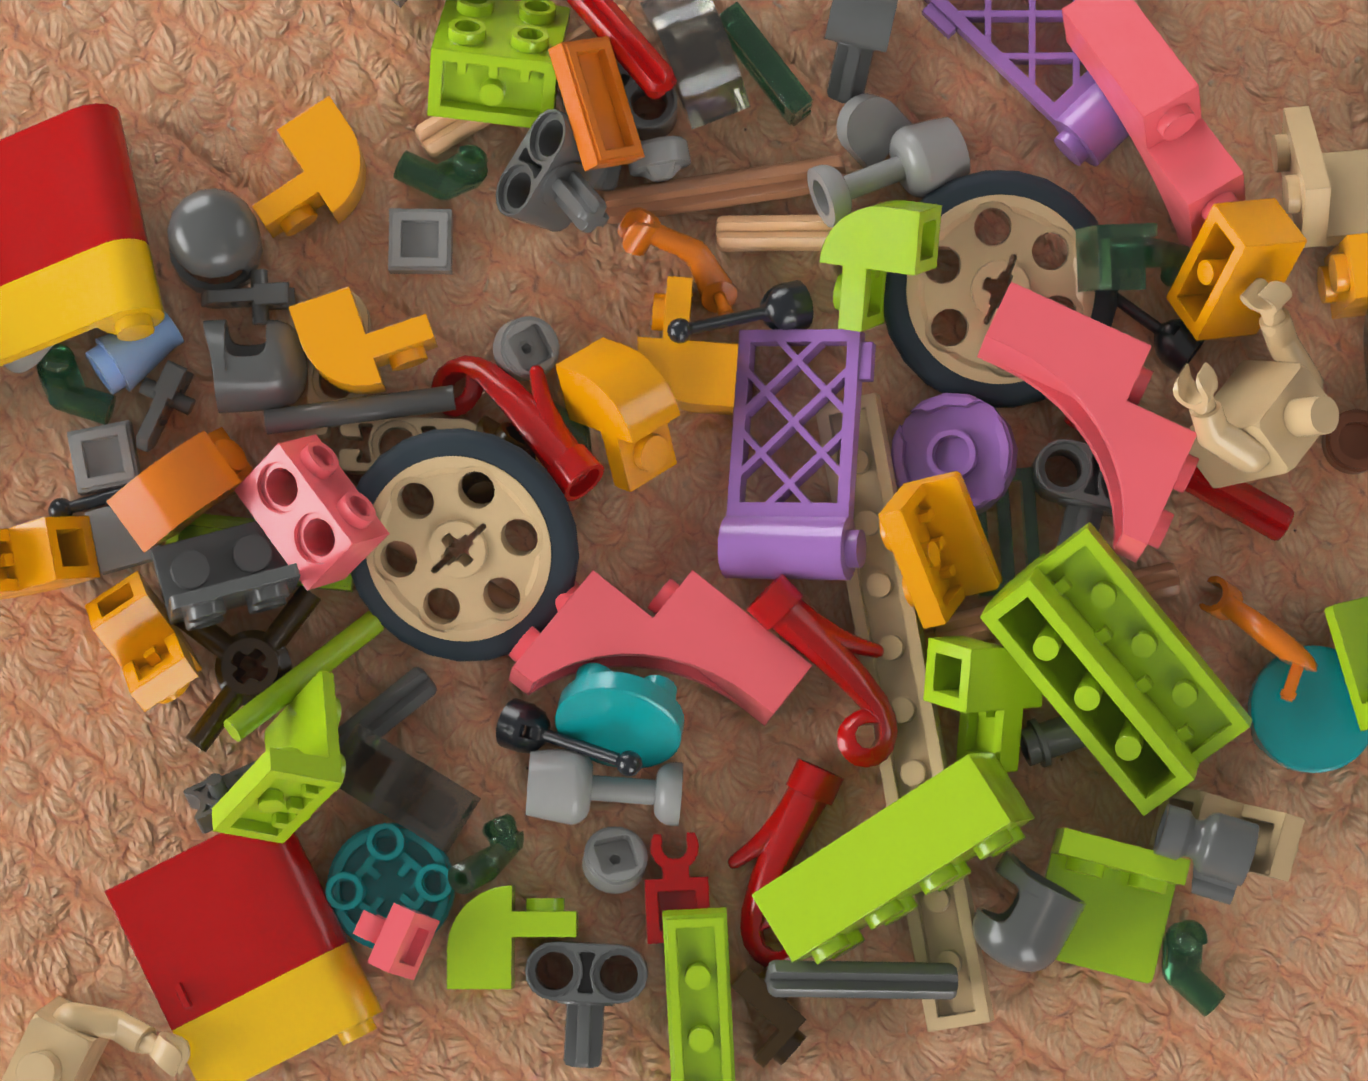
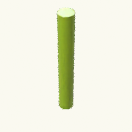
(288, 686)

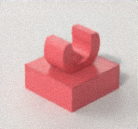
(398, 939)

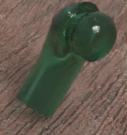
(446, 179)

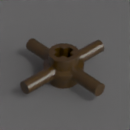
(231, 651)

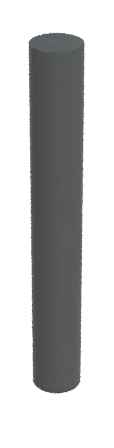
(359, 409)

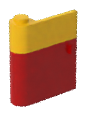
(72, 235)
(244, 954)

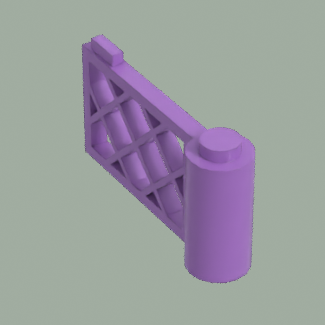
(1081, 115)
(802, 536)

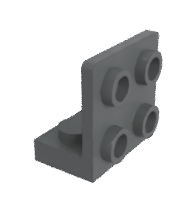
(222, 572)

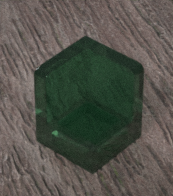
(1112, 256)

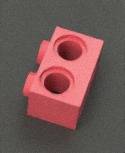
(312, 511)

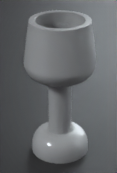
(920, 159)
(564, 785)

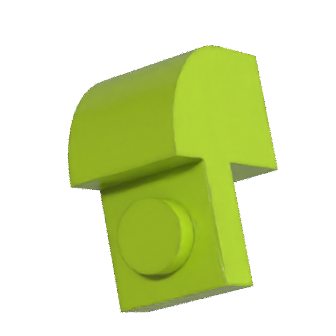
(875, 241)
(987, 691)
(485, 933)

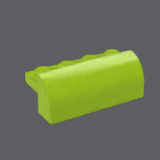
(1115, 667)

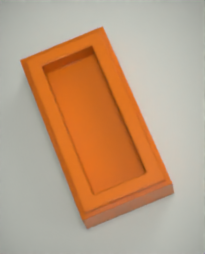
(596, 103)

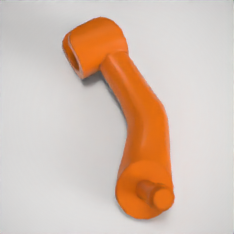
(642, 228)
(1262, 631)

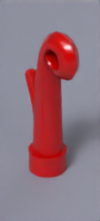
(533, 416)
(833, 653)
(779, 845)

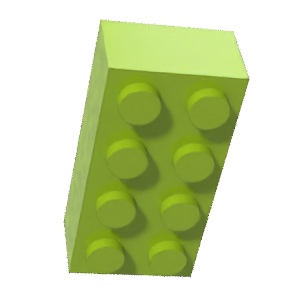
(894, 855)

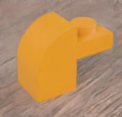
(330, 176)
(348, 355)
(696, 371)
(626, 401)
(46, 555)
(142, 641)

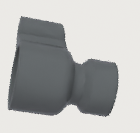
(1218, 846)

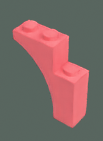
(1157, 108)
(1097, 384)
(691, 636)

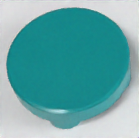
(622, 713)
(1314, 730)
(385, 869)

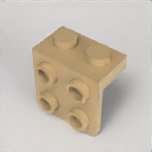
(1320, 189)

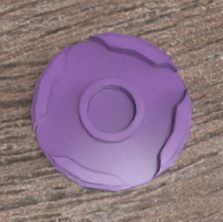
(959, 436)

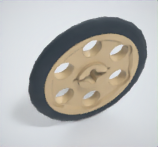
(912, 301)
(521, 492)

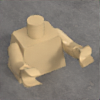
(1265, 409)
(70, 1036)

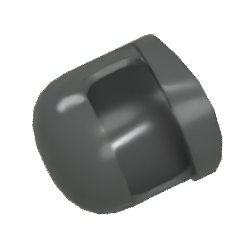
(214, 237)
(259, 374)
(1034, 926)

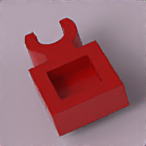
(676, 888)

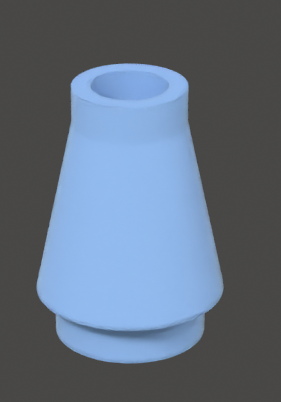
(127, 363)

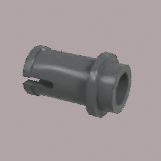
(1047, 740)

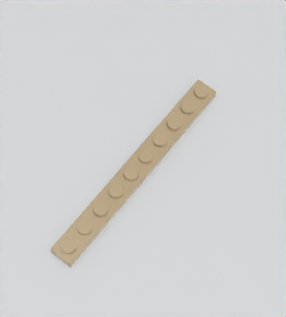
(881, 614)

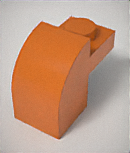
(180, 487)

